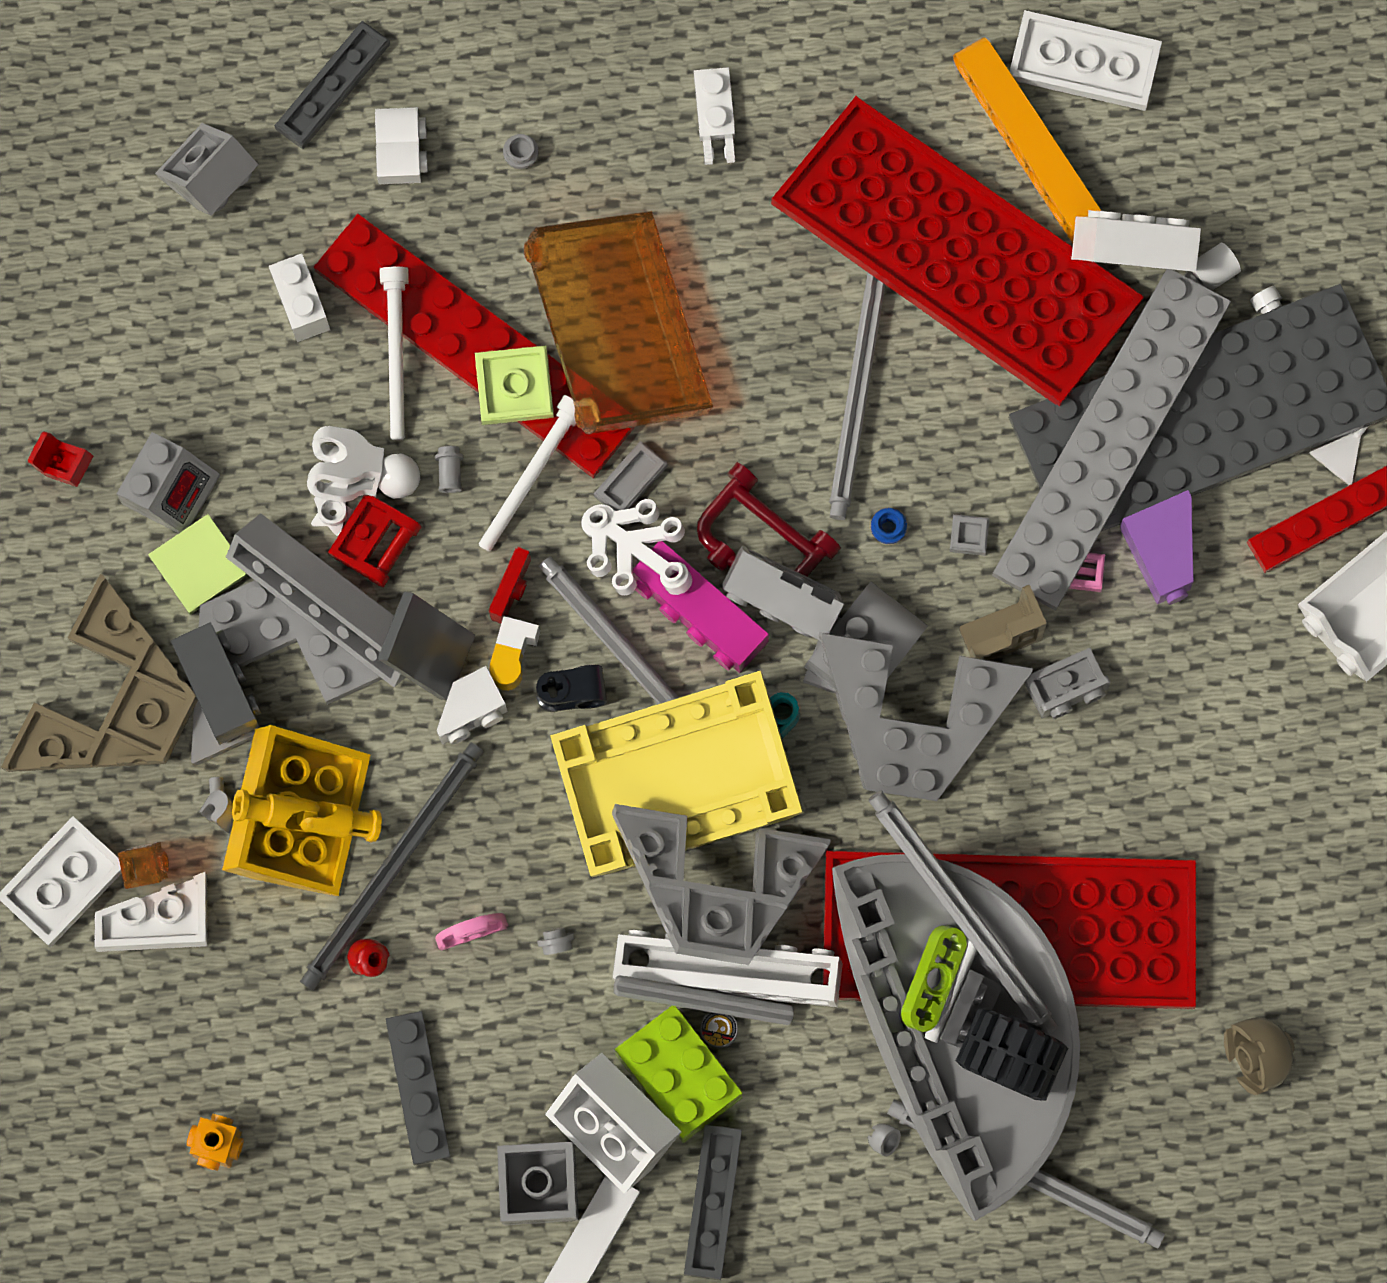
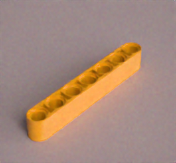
(1025, 134)

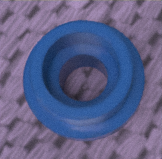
(891, 515)

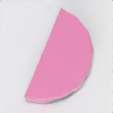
(471, 930)

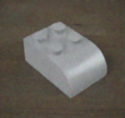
(873, 618)

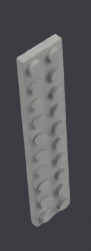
(1111, 438)

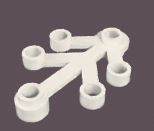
(632, 543)

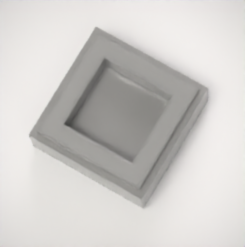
(969, 535)

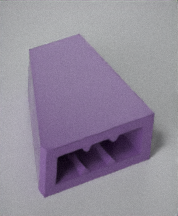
(1163, 546)

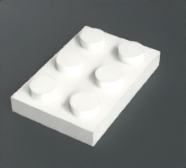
(61, 881)

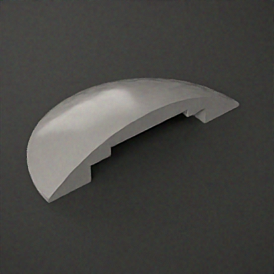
(973, 1128)

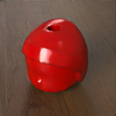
(368, 957)

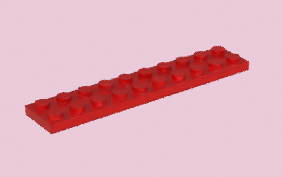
(449, 326)

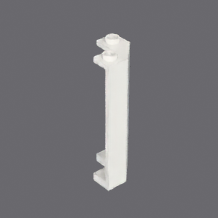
(1352, 612)

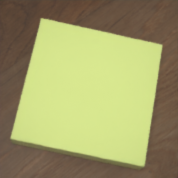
(514, 385)
(197, 564)

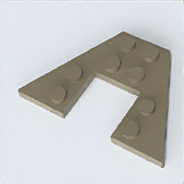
(143, 717)

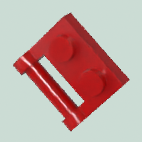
(364, 533)

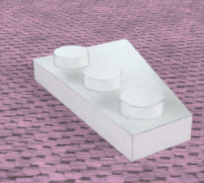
(161, 920)

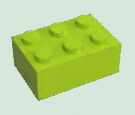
(678, 1073)

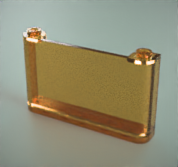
(617, 322)

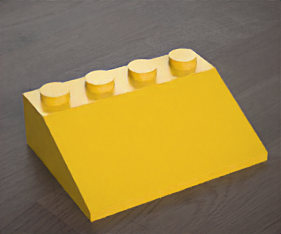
(305, 769)

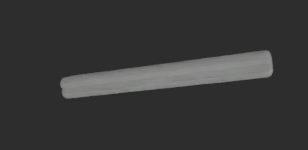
(703, 1000)

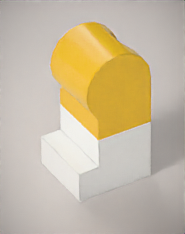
(509, 652)

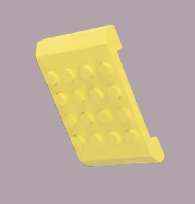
(692, 756)

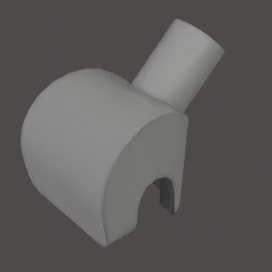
(218, 805)

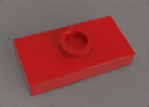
(511, 586)

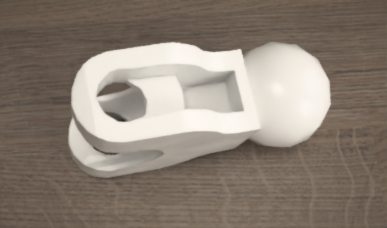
(358, 468)

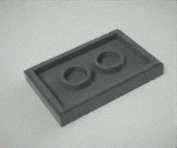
(426, 646)

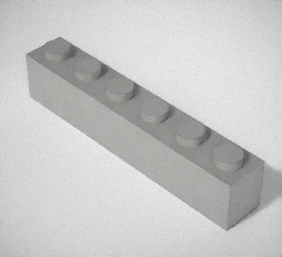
(314, 592)

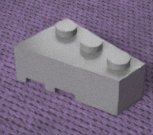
(782, 593)

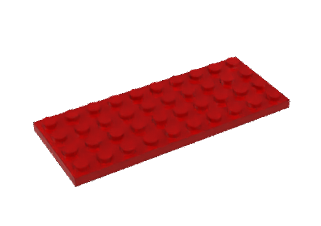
(957, 251)
(1113, 922)

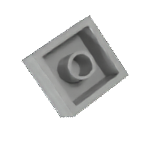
(537, 1183)

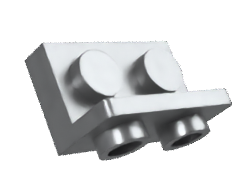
(975, 994)

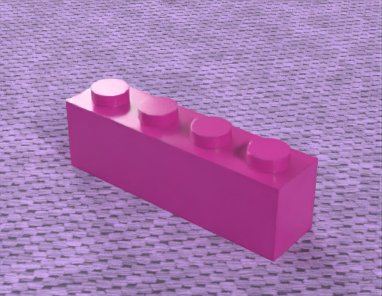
(705, 612)

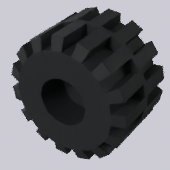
(1012, 1053)

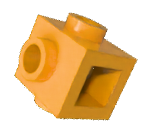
(224, 1152)

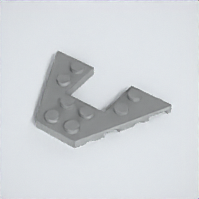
(259, 625)
(909, 755)
(711, 918)

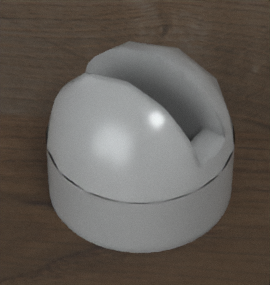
(884, 1139)

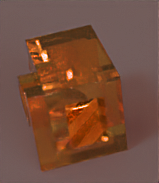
(150, 865)

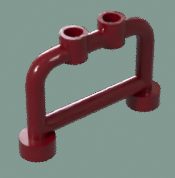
(738, 487)

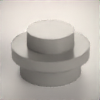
(520, 151)
(555, 941)

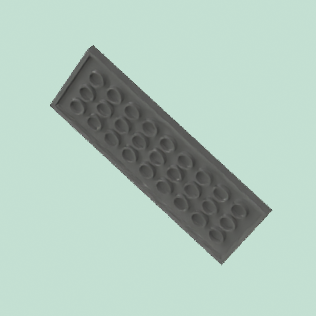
(1248, 403)

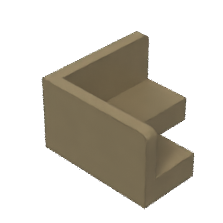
(1005, 629)

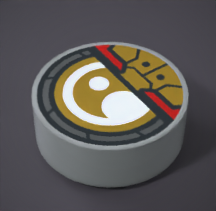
(718, 1030)

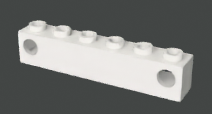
(770, 976)

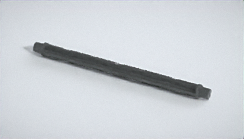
(391, 866)

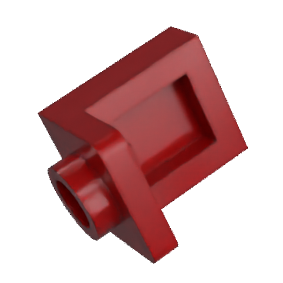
(59, 459)

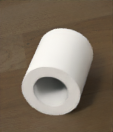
(1215, 267)

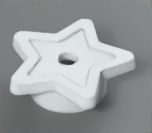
(324, 518)

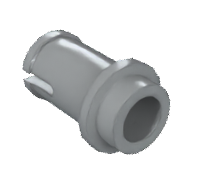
(449, 469)

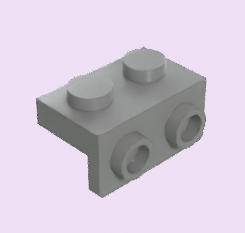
(1066, 684)

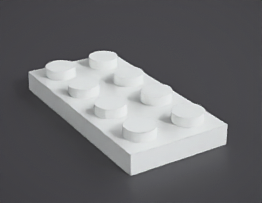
(1085, 60)

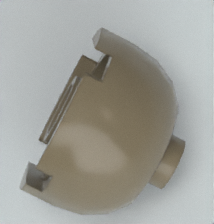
(1261, 1052)

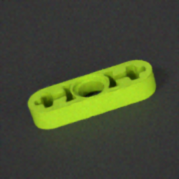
(948, 971)

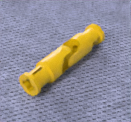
(311, 816)

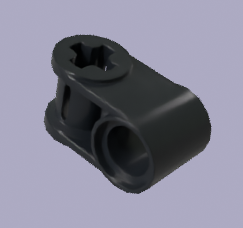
(575, 689)

